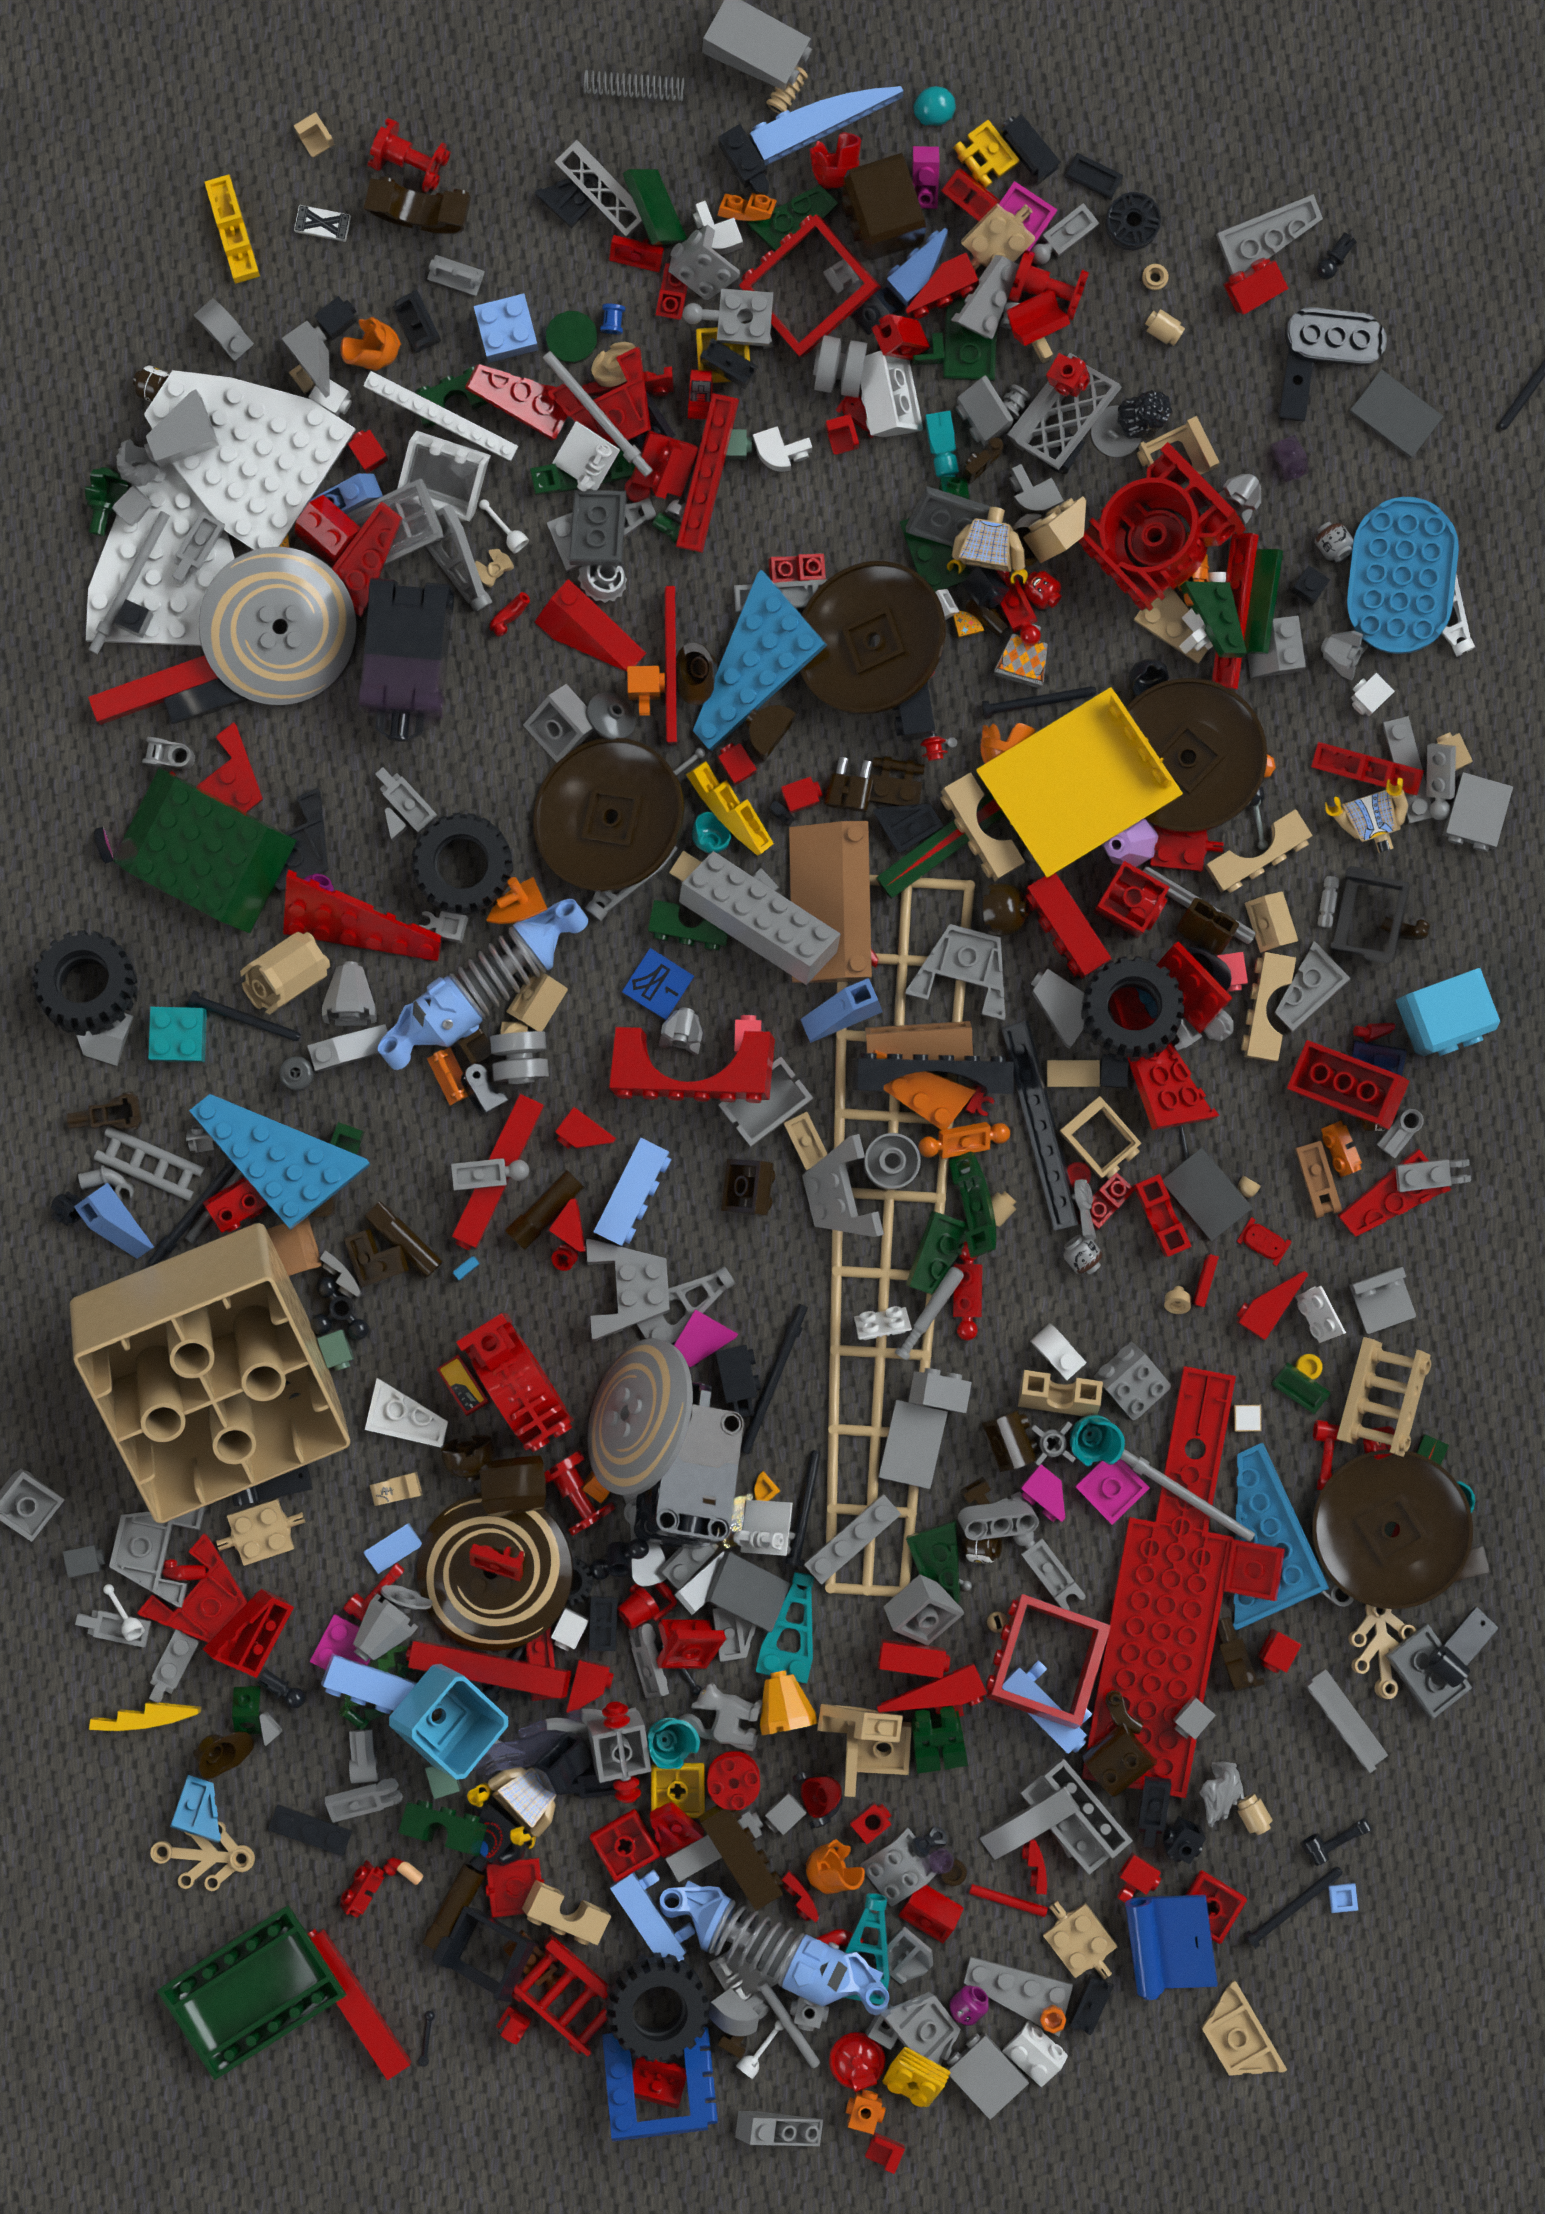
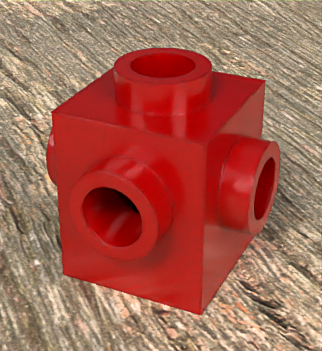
(1068, 375)

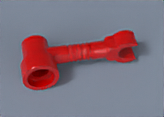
(1328, 1434)
(358, 1606)

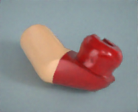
(405, 1868)

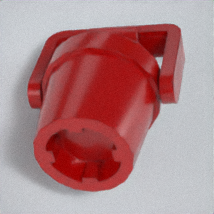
(642, 1607)

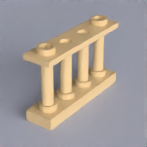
(1358, 1402)

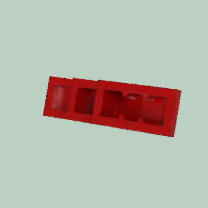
(1366, 767)

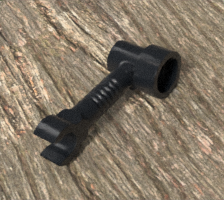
(1318, 1849)

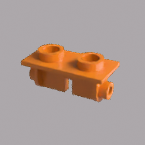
(448, 1075)
(1344, 1160)

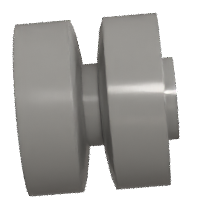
(833, 365)
(519, 1063)
(892, 1161)

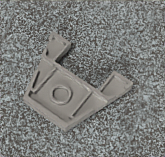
(967, 958)
(832, 1195)
(640, 1287)
(142, 1550)

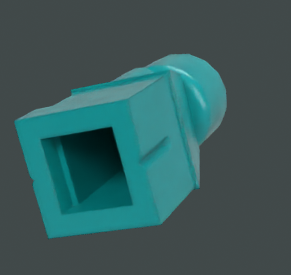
(942, 443)

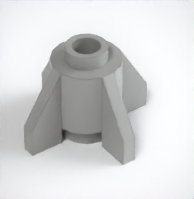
(1243, 495)
(1344, 652)
(682, 1031)
(1058, 1448)

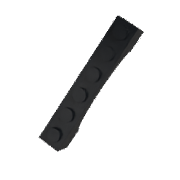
(874, 1073)

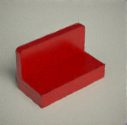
(1036, 318)
(932, 1913)

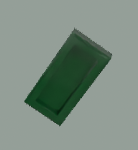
(1300, 1388)

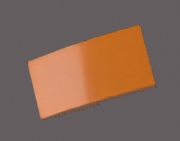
(756, 208)

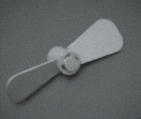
(645, 1570)

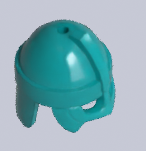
(1103, 1445)
(675, 1748)

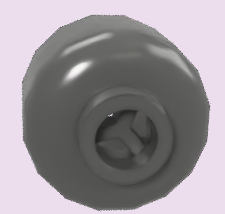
(306, 1072)

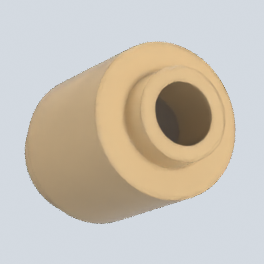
(1164, 327)
(1002, 1207)
(1254, 1814)

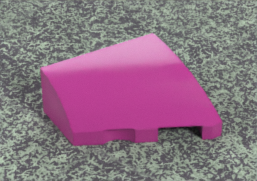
(702, 1337)

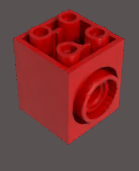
(1132, 900)

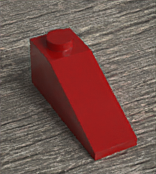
(1266, 1309)

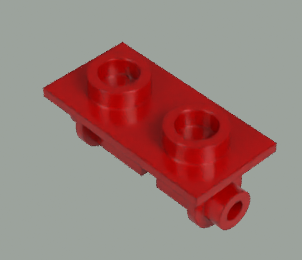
(365, 1878)

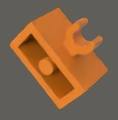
(645, 684)

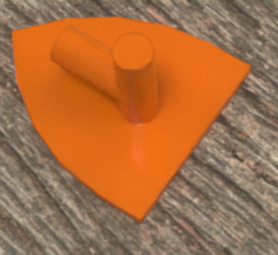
(519, 903)

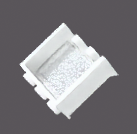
(448, 470)

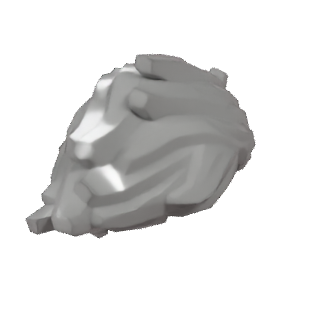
(135, 465)
(1222, 1792)

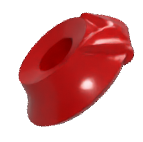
(857, 2061)

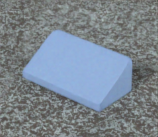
(393, 1548)

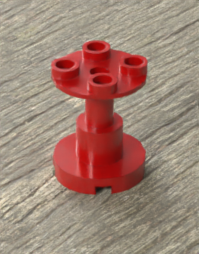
(391, 148)
(1038, 281)
(569, 1483)
(733, 1780)

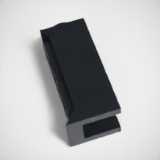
(1029, 147)

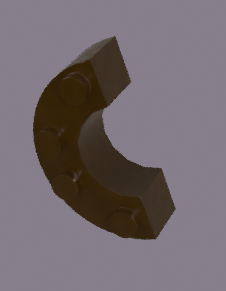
(404, 207)

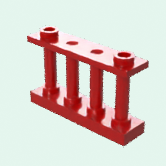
(575, 1968)

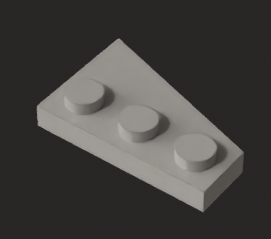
(988, 301)
(1311, 988)

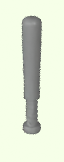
(931, 1310)

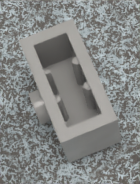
(939, 1391)

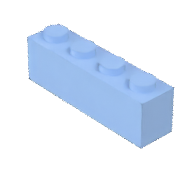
(631, 1192)
(365, 1684)

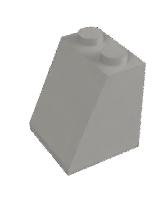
(181, 432)

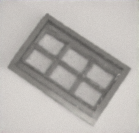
(419, 521)

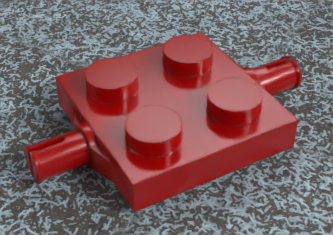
(1182, 849)

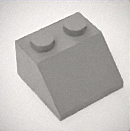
(984, 411)
(1284, 651)
(560, 723)
(922, 1610)

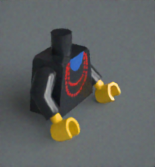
(503, 1838)

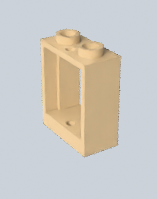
(1128, 1153)

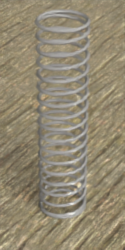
(680, 98)

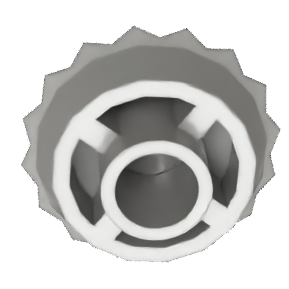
(598, 585)

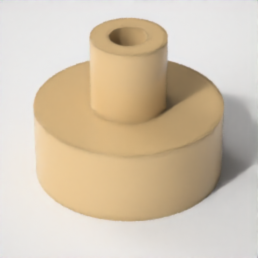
(1177, 1301)

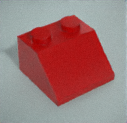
(325, 529)

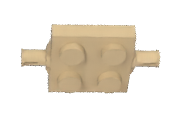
(1000, 235)
(260, 1531)
(1080, 1940)

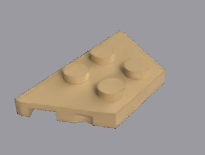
(1239, 2036)

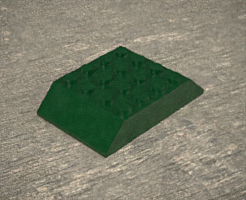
(204, 851)
(251, 1992)

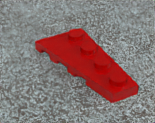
(1385, 1201)

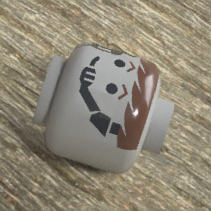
(1334, 541)
(1082, 1254)

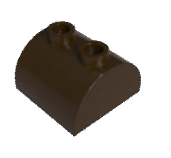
(768, 728)
(748, 1186)
(1010, 1441)
(1118, 1760)

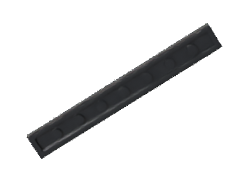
(1041, 1125)

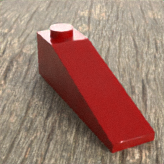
(953, 1689)

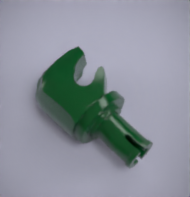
(104, 492)

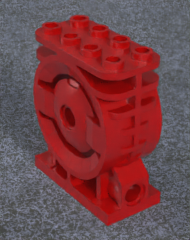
(1175, 554)
(516, 1382)

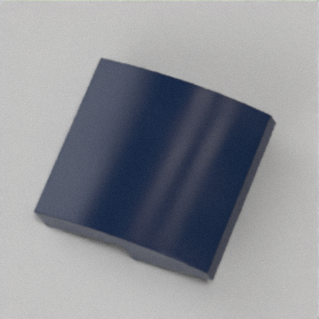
(1380, 1055)

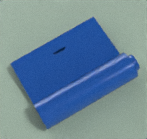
(1166, 1946)

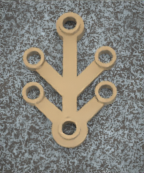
(1380, 1642)
(208, 1857)

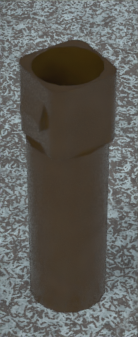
(530, 1224)
(398, 1234)
(459, 1895)

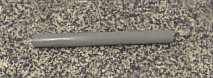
(788, 2023)

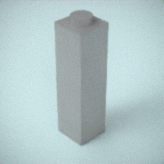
(703, 1851)

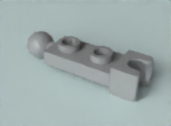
(1048, 1569)

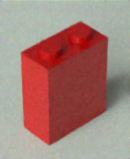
(913, 1658)

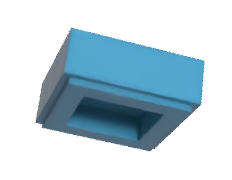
(467, 1267)

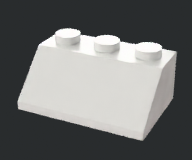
(889, 396)

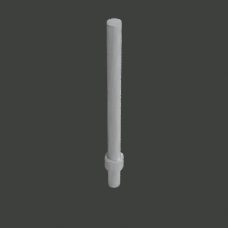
(631, 452)
(106, 627)
(1142, 1466)

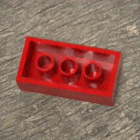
(1067, 925)
(1348, 1084)

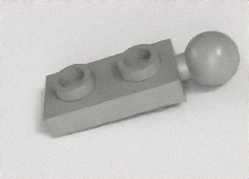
(1065, 234)
(1440, 778)
(487, 1173)

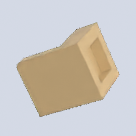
(314, 135)

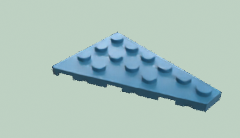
(761, 657)
(281, 1163)
(1269, 1514)

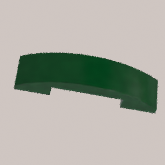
(552, 479)
(976, 1202)

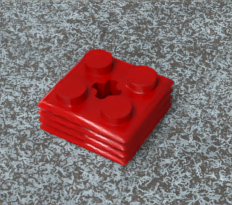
(620, 1862)
(1227, 1900)

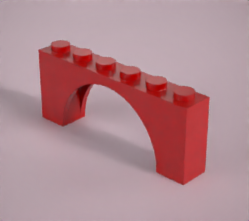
(744, 1078)

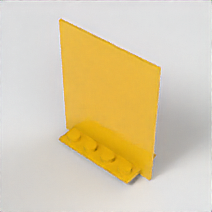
(1079, 782)

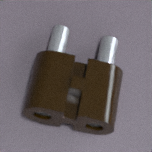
(847, 791)

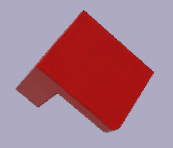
(842, 434)
(885, 2152)

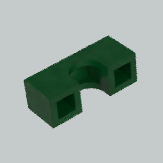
(449, 387)
(666, 924)
(462, 1833)

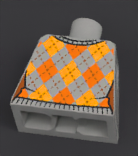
(1023, 662)

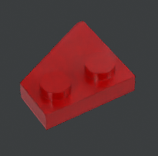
(674, 1828)

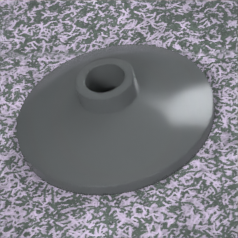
(605, 721)

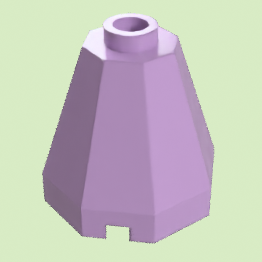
(1133, 845)

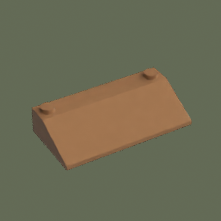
(834, 886)

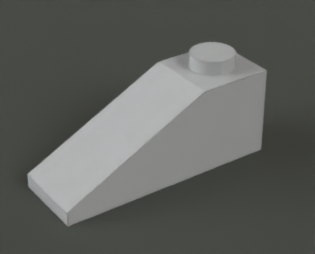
(311, 353)
(346, 1048)

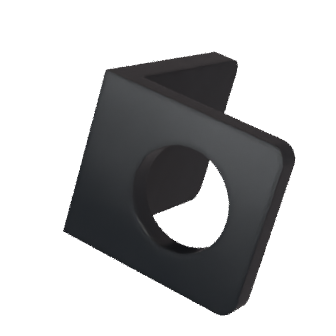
(875, 308)

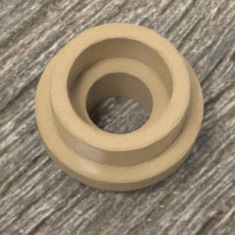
(1158, 269)

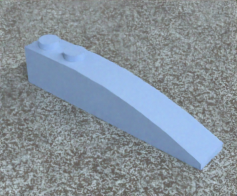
(812, 122)

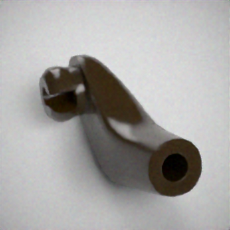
(1408, 931)
(1119, 1714)

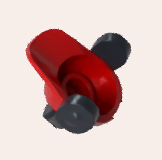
(814, 1794)

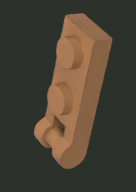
(1318, 1178)

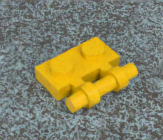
(993, 150)

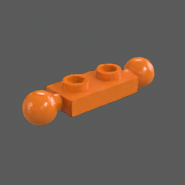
(963, 1140)

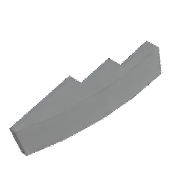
(1029, 1823)

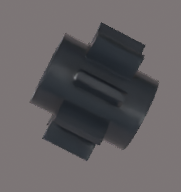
(64, 1208)

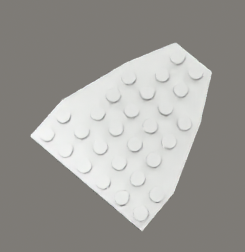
(267, 457)
(171, 602)

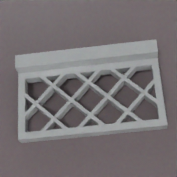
(1049, 403)

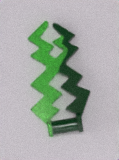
(371, 1714)

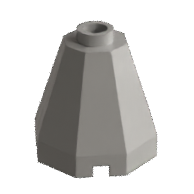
(349, 997)
(381, 1630)

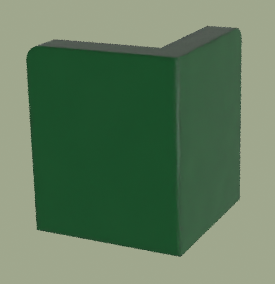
(934, 354)
(347, 1138)

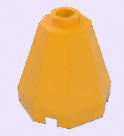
(784, 1705)

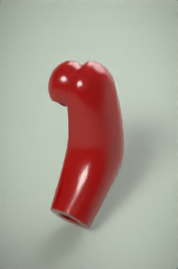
(509, 614)
(183, 1572)
(838, 1936)

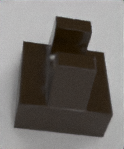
(977, 1491)
(732, 2044)

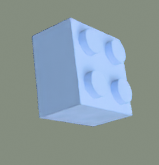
(506, 328)

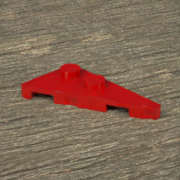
(654, 383)

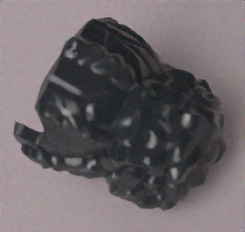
(1144, 414)

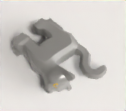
(728, 1718)

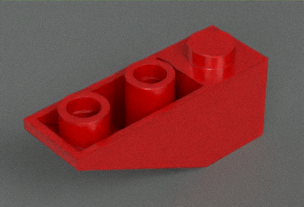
(950, 281)

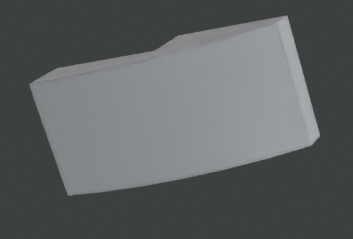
(346, 1281)

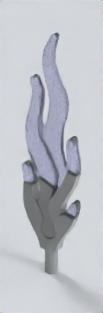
(533, 1747)

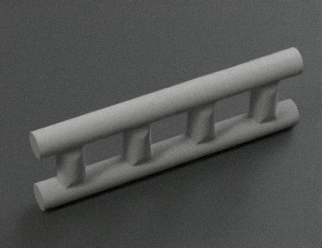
(155, 1179)

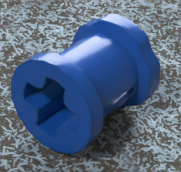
(612, 319)

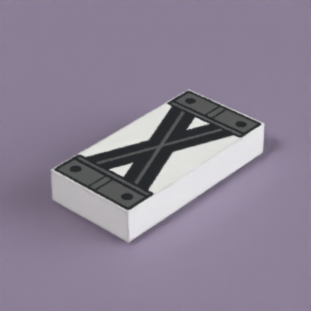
(322, 223)

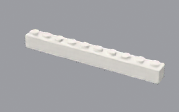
(440, 416)

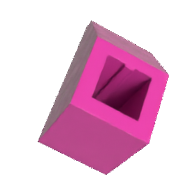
(926, 175)
(1047, 1491)

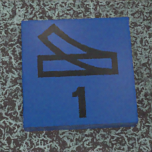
(658, 984)

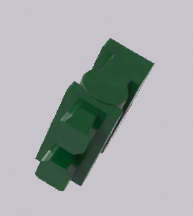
(937, 1738)

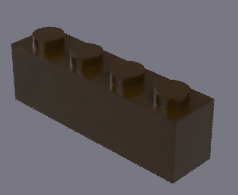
(742, 1856)

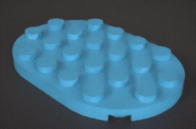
(1402, 575)

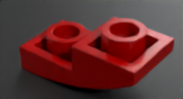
(671, 296)
(797, 568)
(1109, 1199)
(1035, 1859)
(805, 1903)

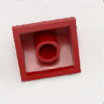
(569, 1226)

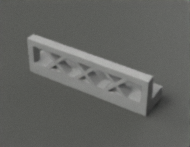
(605, 178)
(1346, 1720)

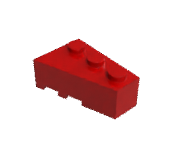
(251, 1633)

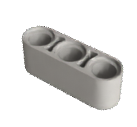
(986, 1519)

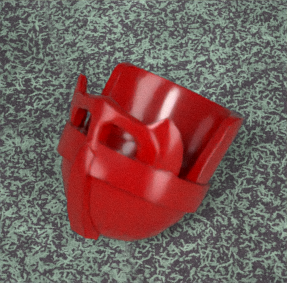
(832, 167)

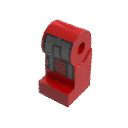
(700, 393)
(513, 2025)

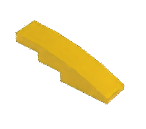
(232, 229)
(733, 814)
(154, 1715)

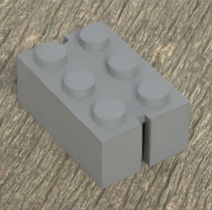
(760, 1119)

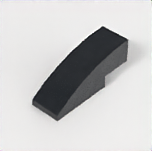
(201, 701)

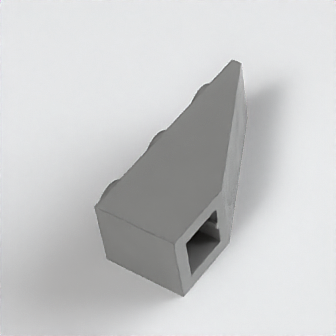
(778, 2129)

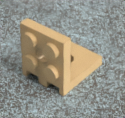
(866, 1758)

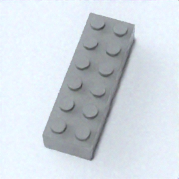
(759, 917)

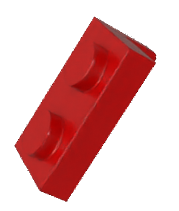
(659, 2082)

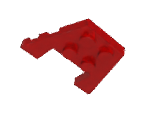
(623, 406)
(235, 779)
(208, 1605)

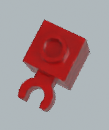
(1138, 1875)

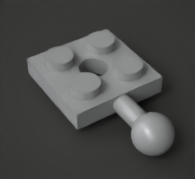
(731, 305)

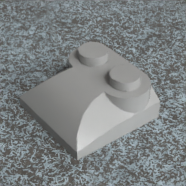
(27, 1504)

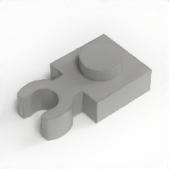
(449, 925)

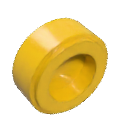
(1309, 1365)

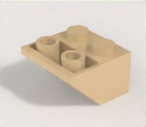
(1057, 530)

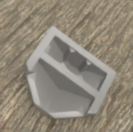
(108, 1044)
(907, 1956)

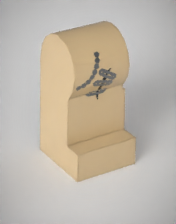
(396, 1489)

